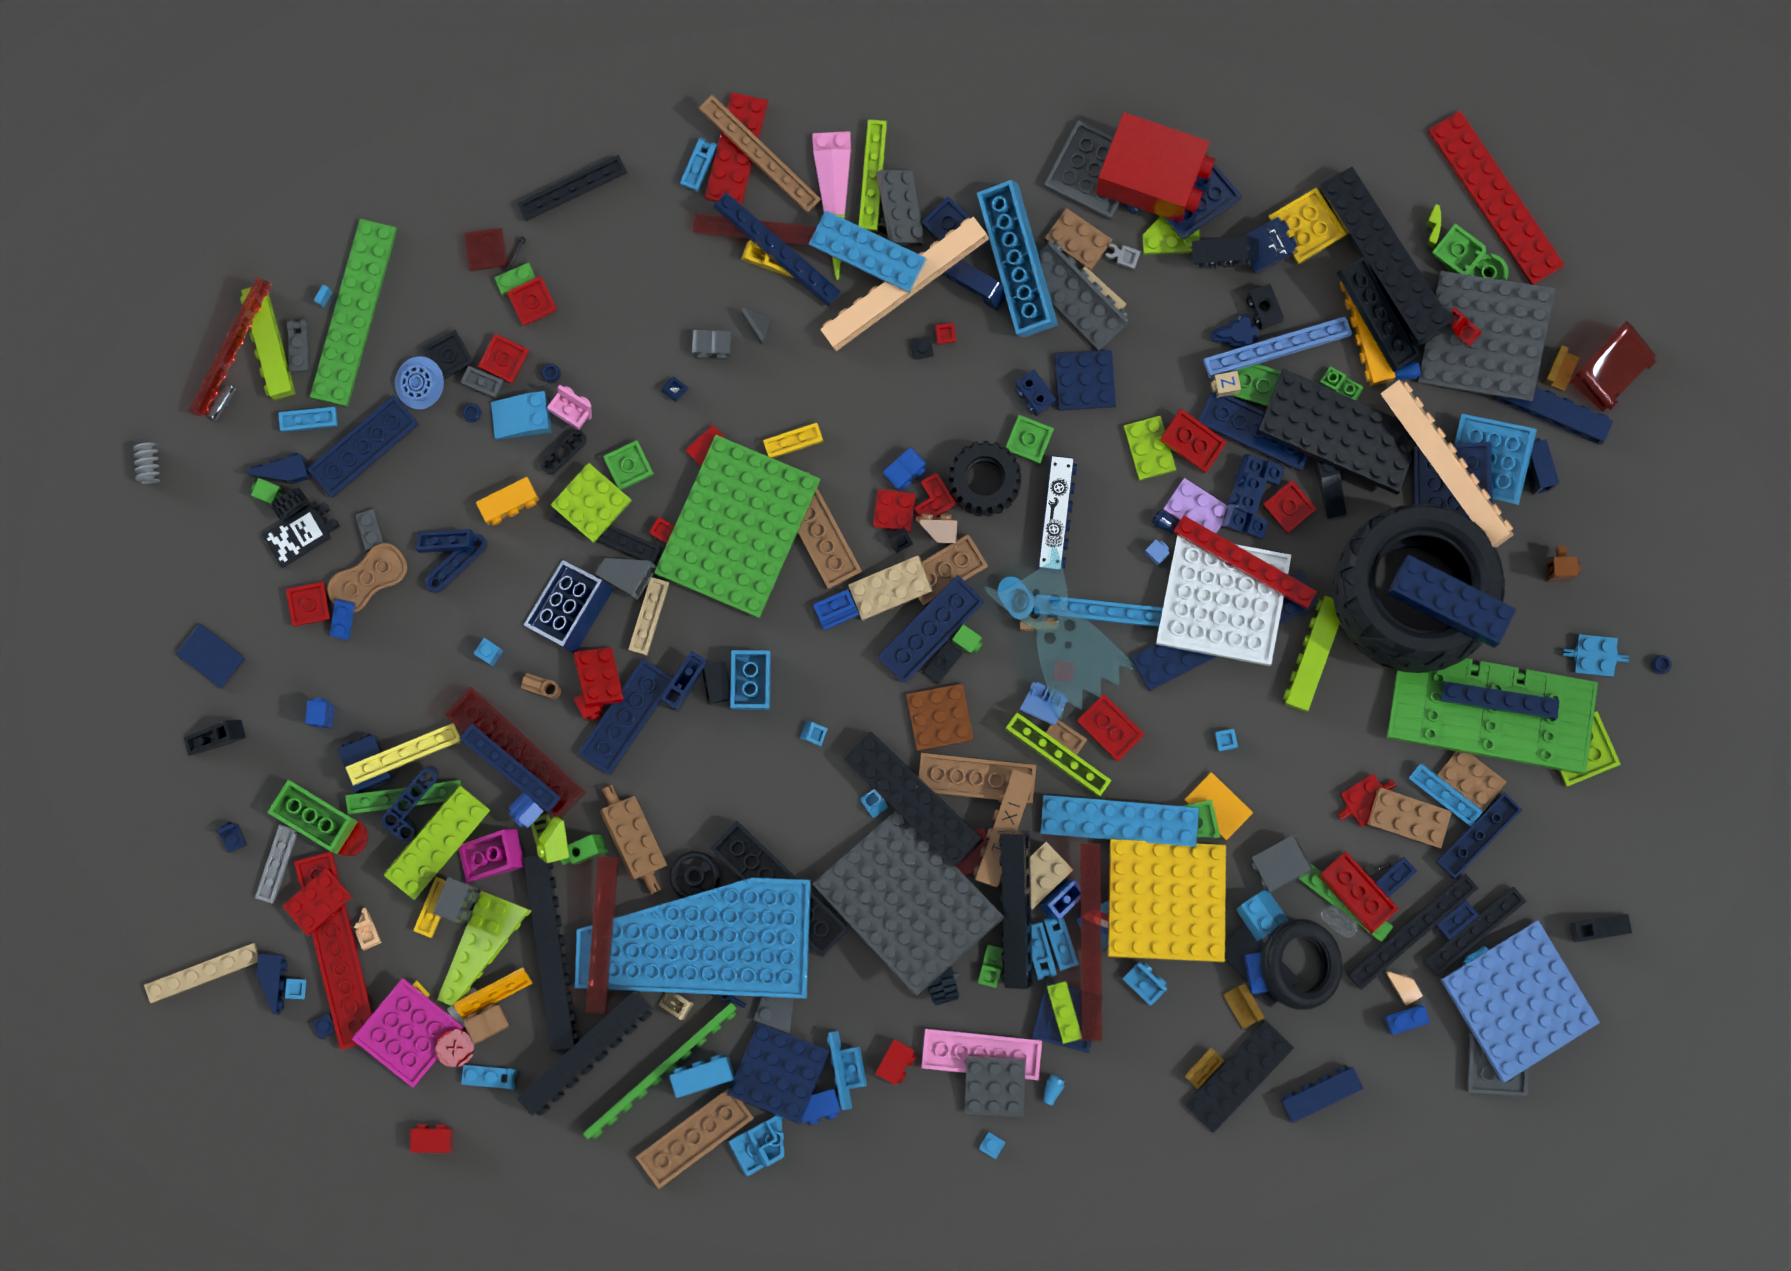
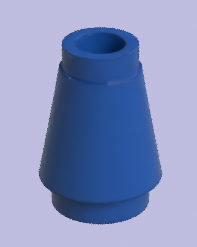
(1408, 371)

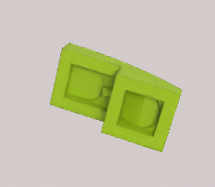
(1435, 223)

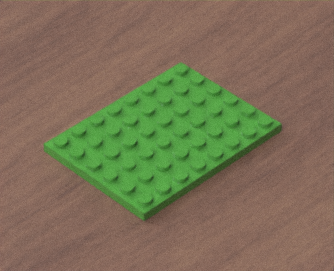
(737, 526)

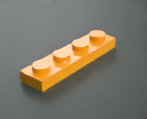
(493, 993)

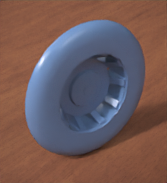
(416, 382)

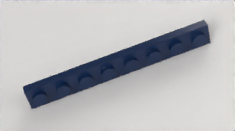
(777, 249)

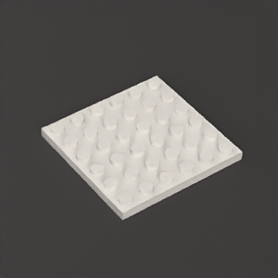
(1219, 608)

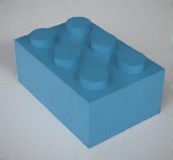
(750, 680)
(702, 1075)

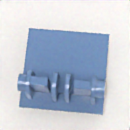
(1039, 704)

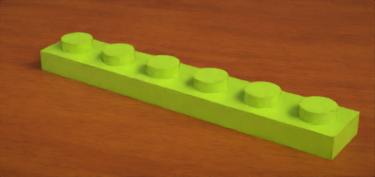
(873, 163)

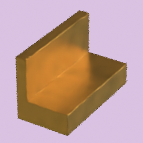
(1561, 369)
(1243, 1005)

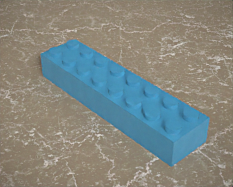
(1017, 259)

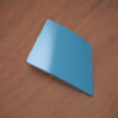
(759, 1145)

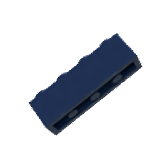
(1322, 1094)

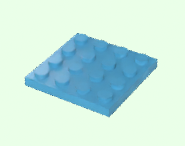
(1510, 452)

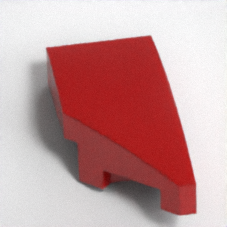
(1464, 328)

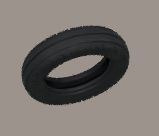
(1272, 964)

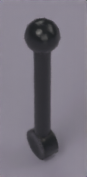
(521, 240)

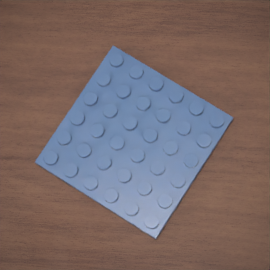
(1520, 1001)

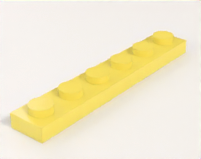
(403, 754)

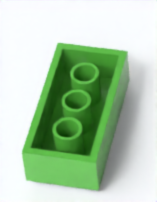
(312, 816)

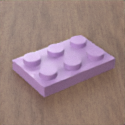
(1196, 505)

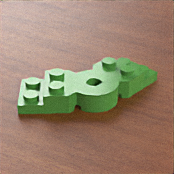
(1468, 256)

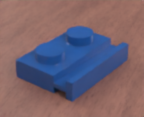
(836, 610)

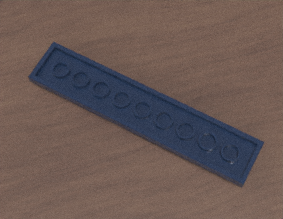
(1162, 663)

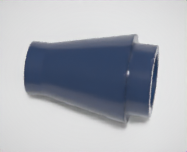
(1164, 521)

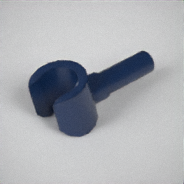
(733, 999)

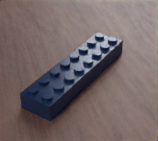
(1478, 835)

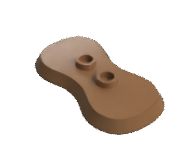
(379, 569)

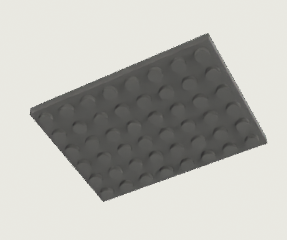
(907, 902)

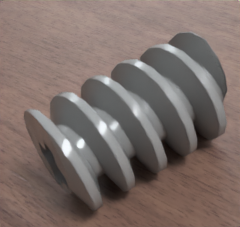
(145, 464)

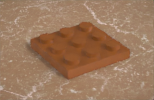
(940, 717)

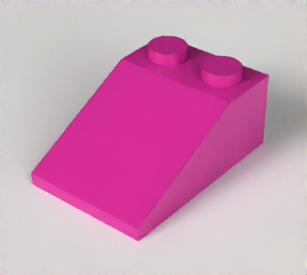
(491, 855)

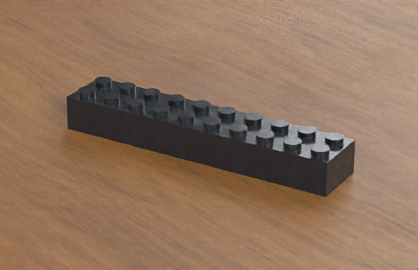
(1386, 255)

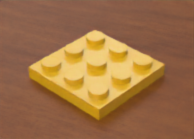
(1310, 224)

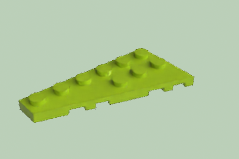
(482, 940)

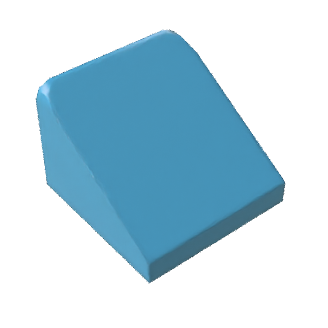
(813, 733)
(874, 803)

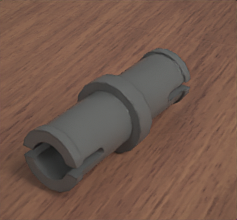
(221, 402)

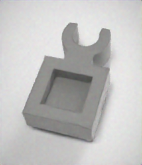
(1126, 256)

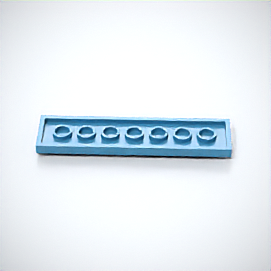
(1119, 820)

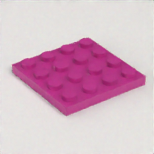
(405, 1032)

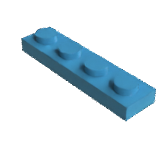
(1445, 794)

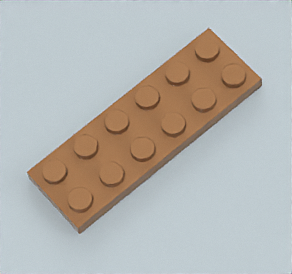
(827, 544)
(969, 776)
(694, 1138)

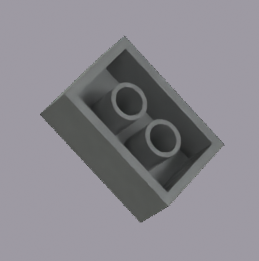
(456, 901)

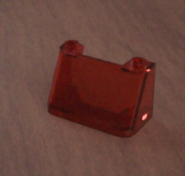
(1614, 367)

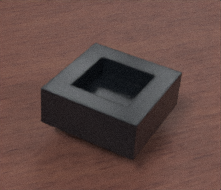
(922, 348)
(900, 539)

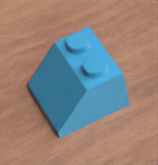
(1261, 914)

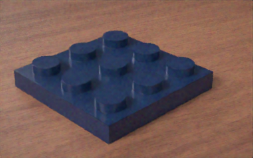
(1085, 380)
(1046, 1024)

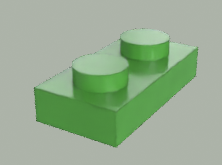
(514, 278)

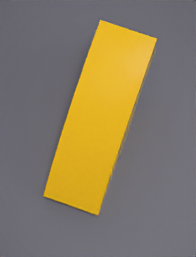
(757, 257)

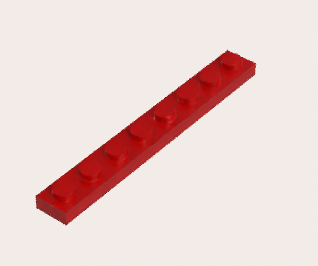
(1245, 562)

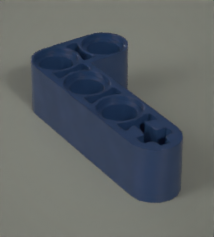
(977, 282)
(412, 799)

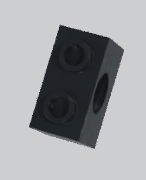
(1266, 296)

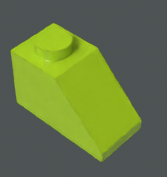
(553, 842)

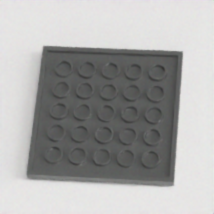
(1512, 340)

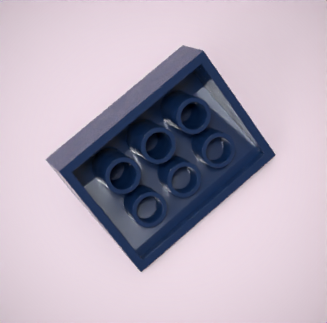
(568, 606)

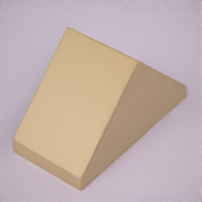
(676, 1004)

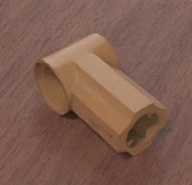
(539, 686)

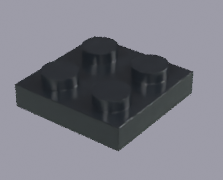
(449, 354)

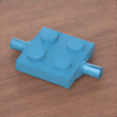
(1595, 655)

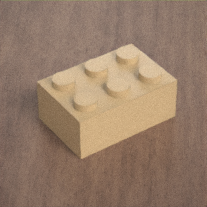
(1046, 872)

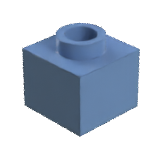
(1157, 552)

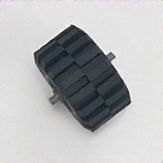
(944, 987)

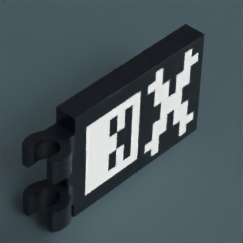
(300, 534)

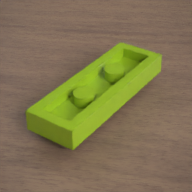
(1064, 1012)

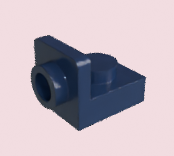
(232, 836)

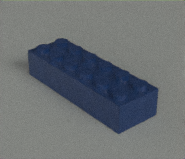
(1451, 601)

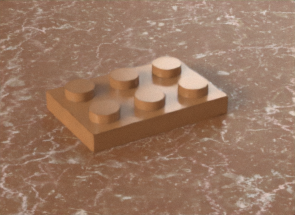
(1079, 239)
(1472, 778)

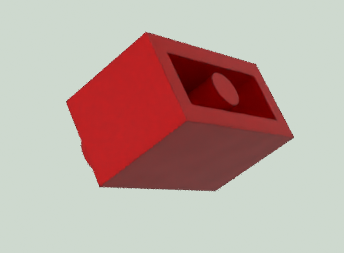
(895, 1062)
(431, 1139)

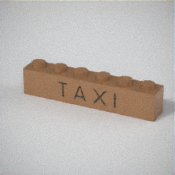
(1005, 819)

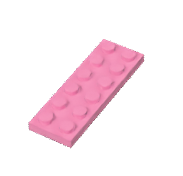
(950, 1049)

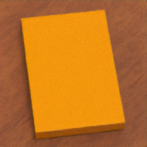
(1228, 808)

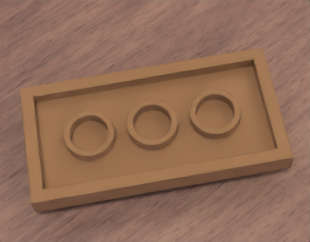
(956, 559)
(1409, 818)

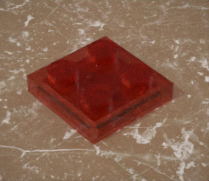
(486, 249)

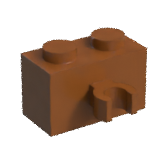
(1562, 567)

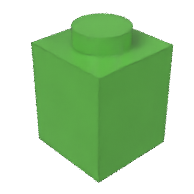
(266, 491)
(967, 640)

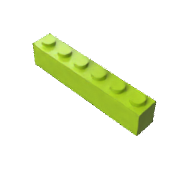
(270, 351)
(1314, 656)
(1058, 755)

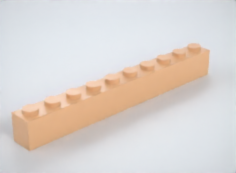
(887, 297)
(1446, 463)

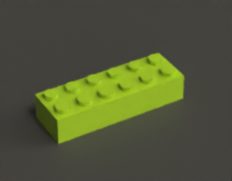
(436, 842)

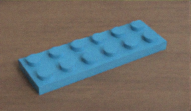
(867, 251)

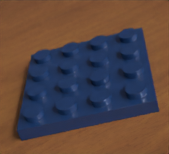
(1216, 198)
(1433, 490)
(778, 1073)

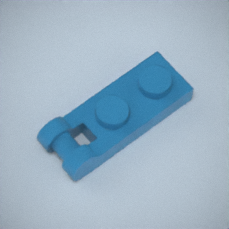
(698, 165)
(1061, 943)
(1041, 952)
(488, 1076)

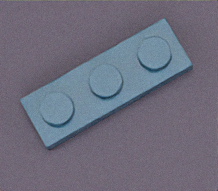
(308, 419)

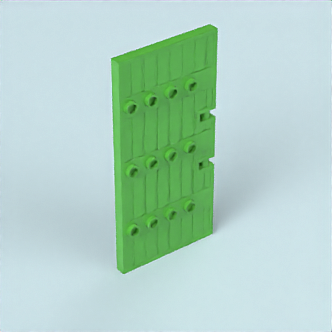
(1530, 740)

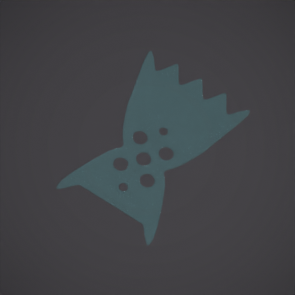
(1091, 651)

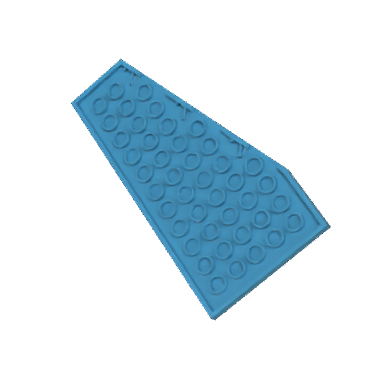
(719, 942)

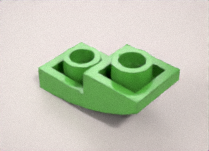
(1340, 383)

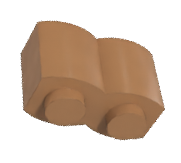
(486, 1024)

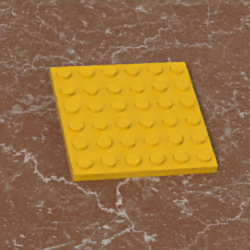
(1166, 901)

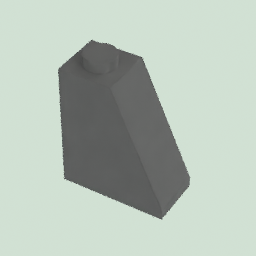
(626, 574)

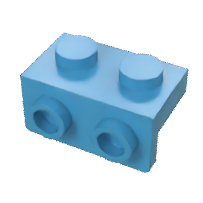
(1145, 983)

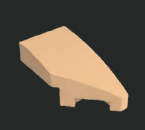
(366, 931)
(1405, 987)

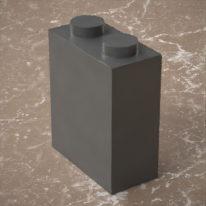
(1282, 864)

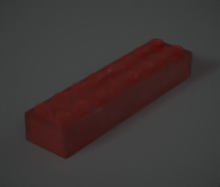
(476, 710)

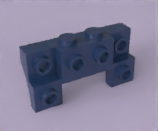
(1248, 494)

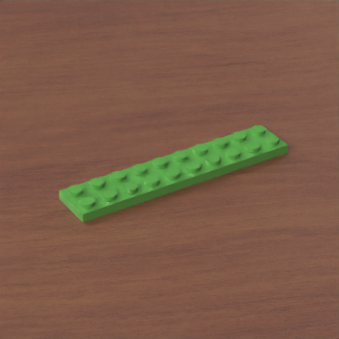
(353, 313)

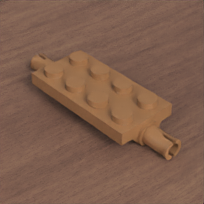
(633, 838)

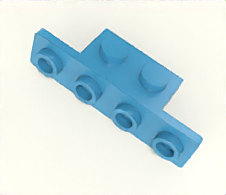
(848, 1069)

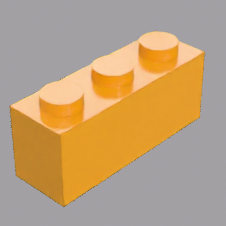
(507, 501)

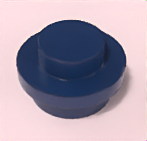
(551, 373)
(472, 413)
(1661, 664)

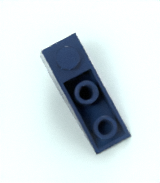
(288, 470)
(271, 976)

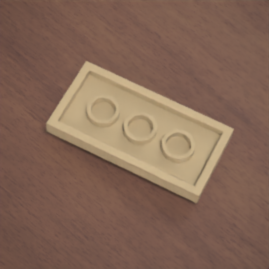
(890, 588)

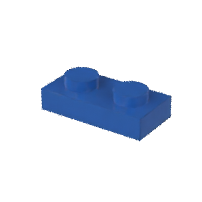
(342, 619)

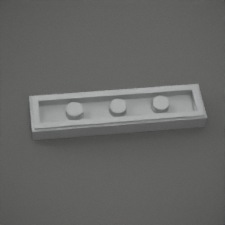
(276, 864)

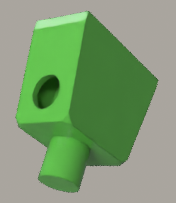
(585, 849)

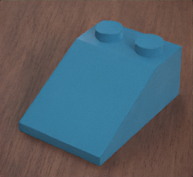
(521, 416)

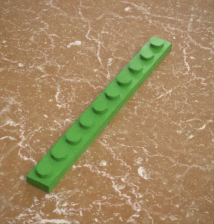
(655, 1077)

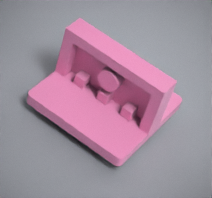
(570, 407)

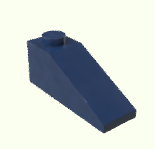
(683, 681)

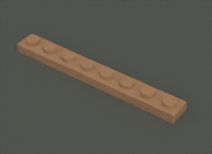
(759, 154)

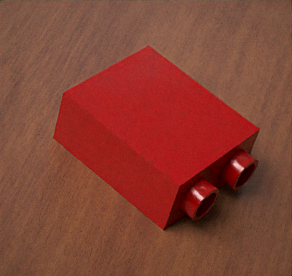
(1155, 168)

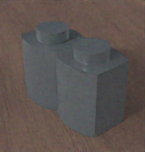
(712, 343)

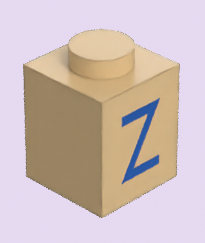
(1226, 384)

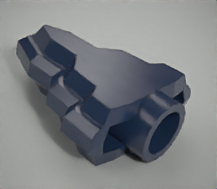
(1237, 333)

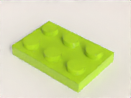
(1148, 453)

